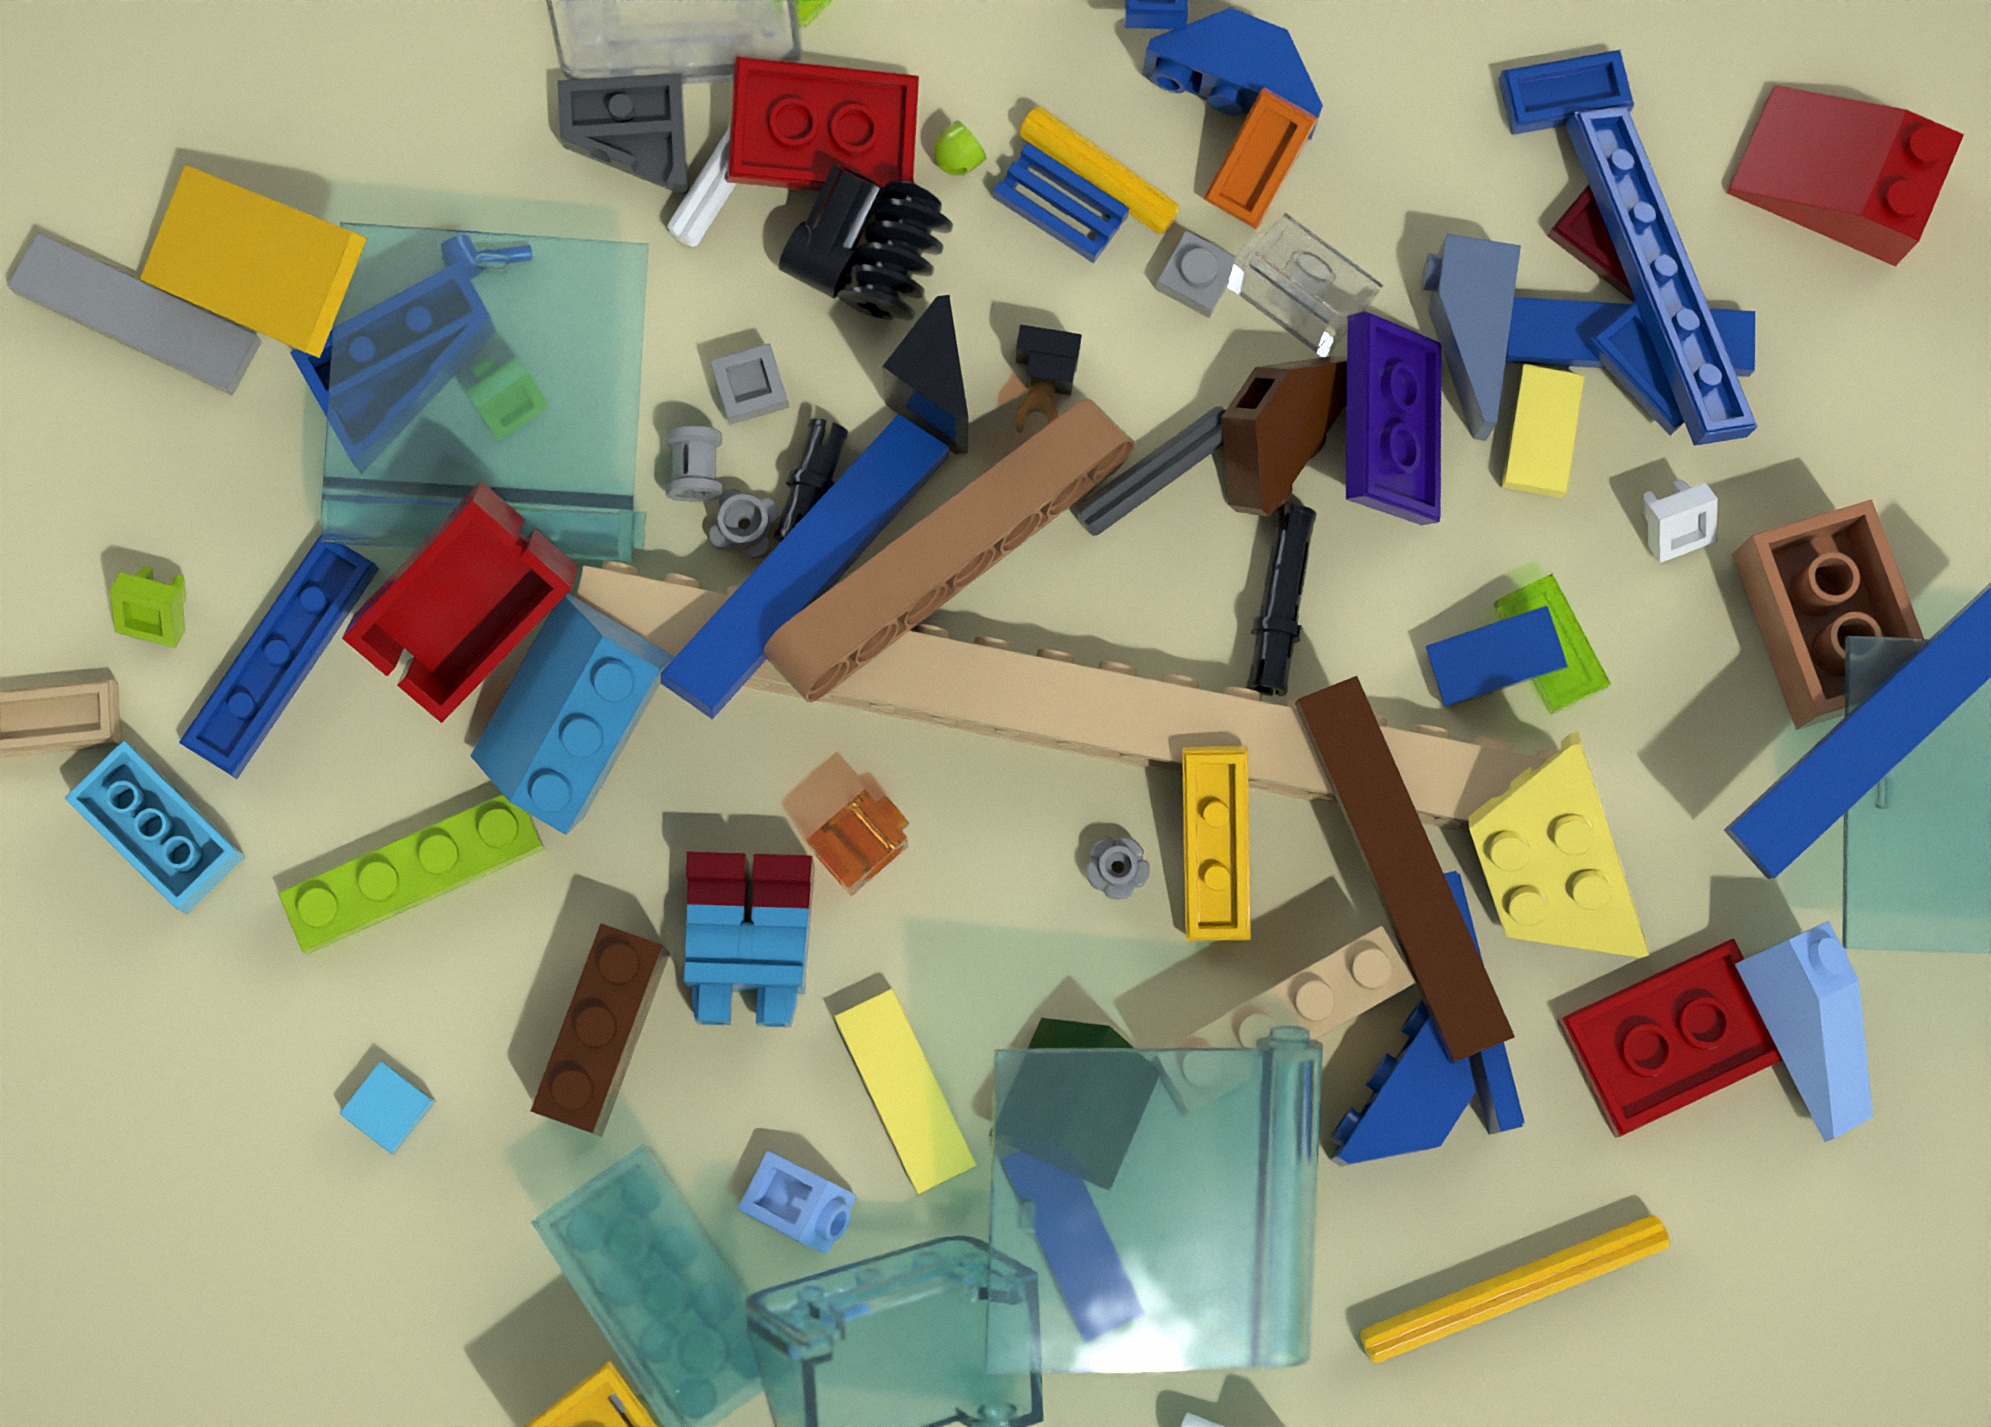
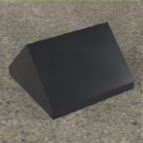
(926, 378)

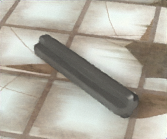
(1152, 473)

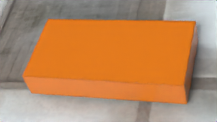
(1260, 158)

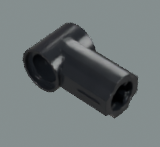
(827, 242)

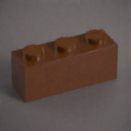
(601, 1030)

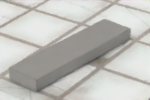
(134, 314)

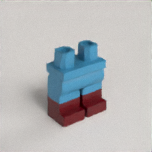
(741, 955)

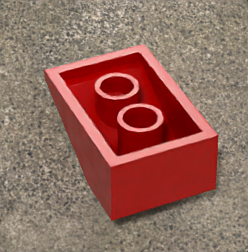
(1847, 169)

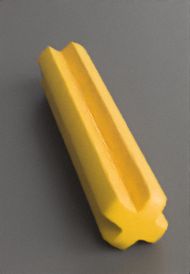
(1099, 168)

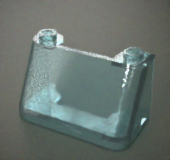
(887, 1344)

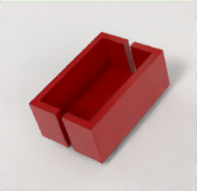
(461, 602)

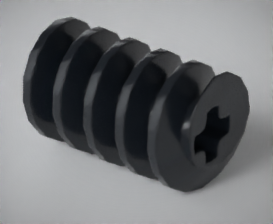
(895, 252)

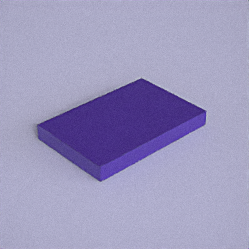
(1393, 419)

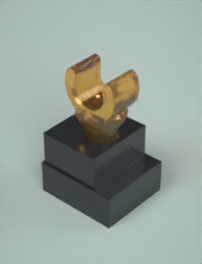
(1051, 368)

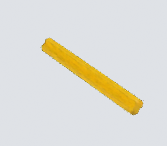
(1514, 1288)

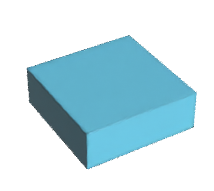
(387, 1107)

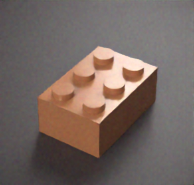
(1812, 590)

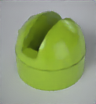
(958, 150)

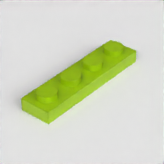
(409, 872)

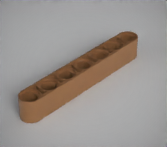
(947, 550)

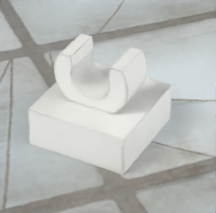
(1681, 520)

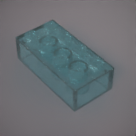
(657, 1290)

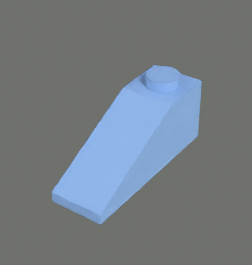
(1817, 1024)

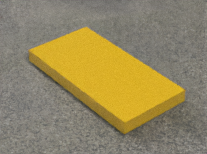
(253, 260)

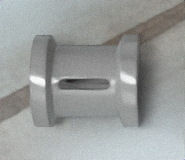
(694, 464)

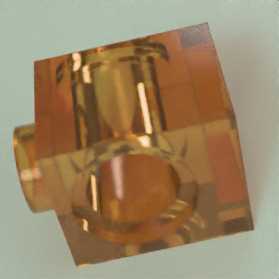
(860, 840)

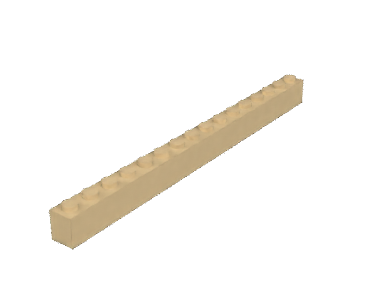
(1080, 707)

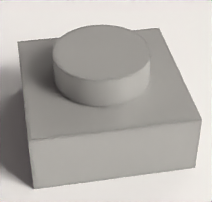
(1196, 274)
(749, 384)

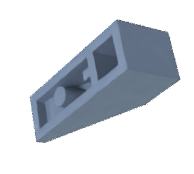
(1472, 319)

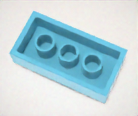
(154, 827)

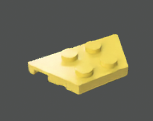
(1557, 859)

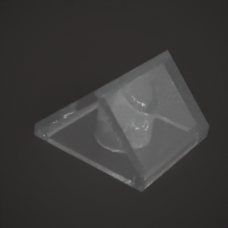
(1302, 283)

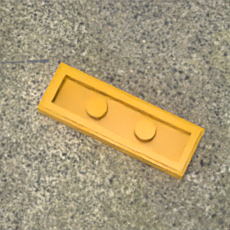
(1216, 843)

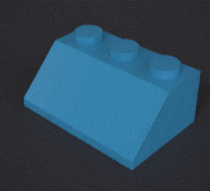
(569, 713)

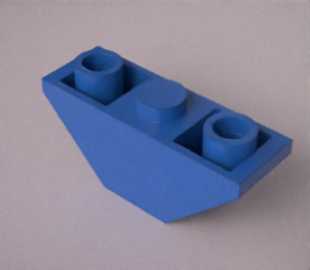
(1229, 63)
(1412, 1100)

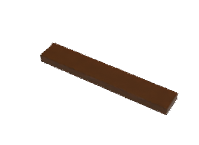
(1404, 870)

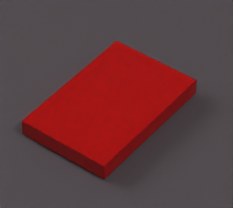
(805, 117)
(1670, 1039)

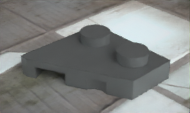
(628, 125)

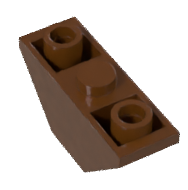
(1277, 427)

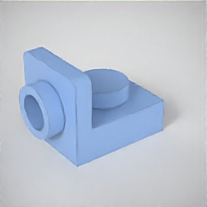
(798, 1203)

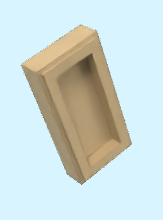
(59, 718)

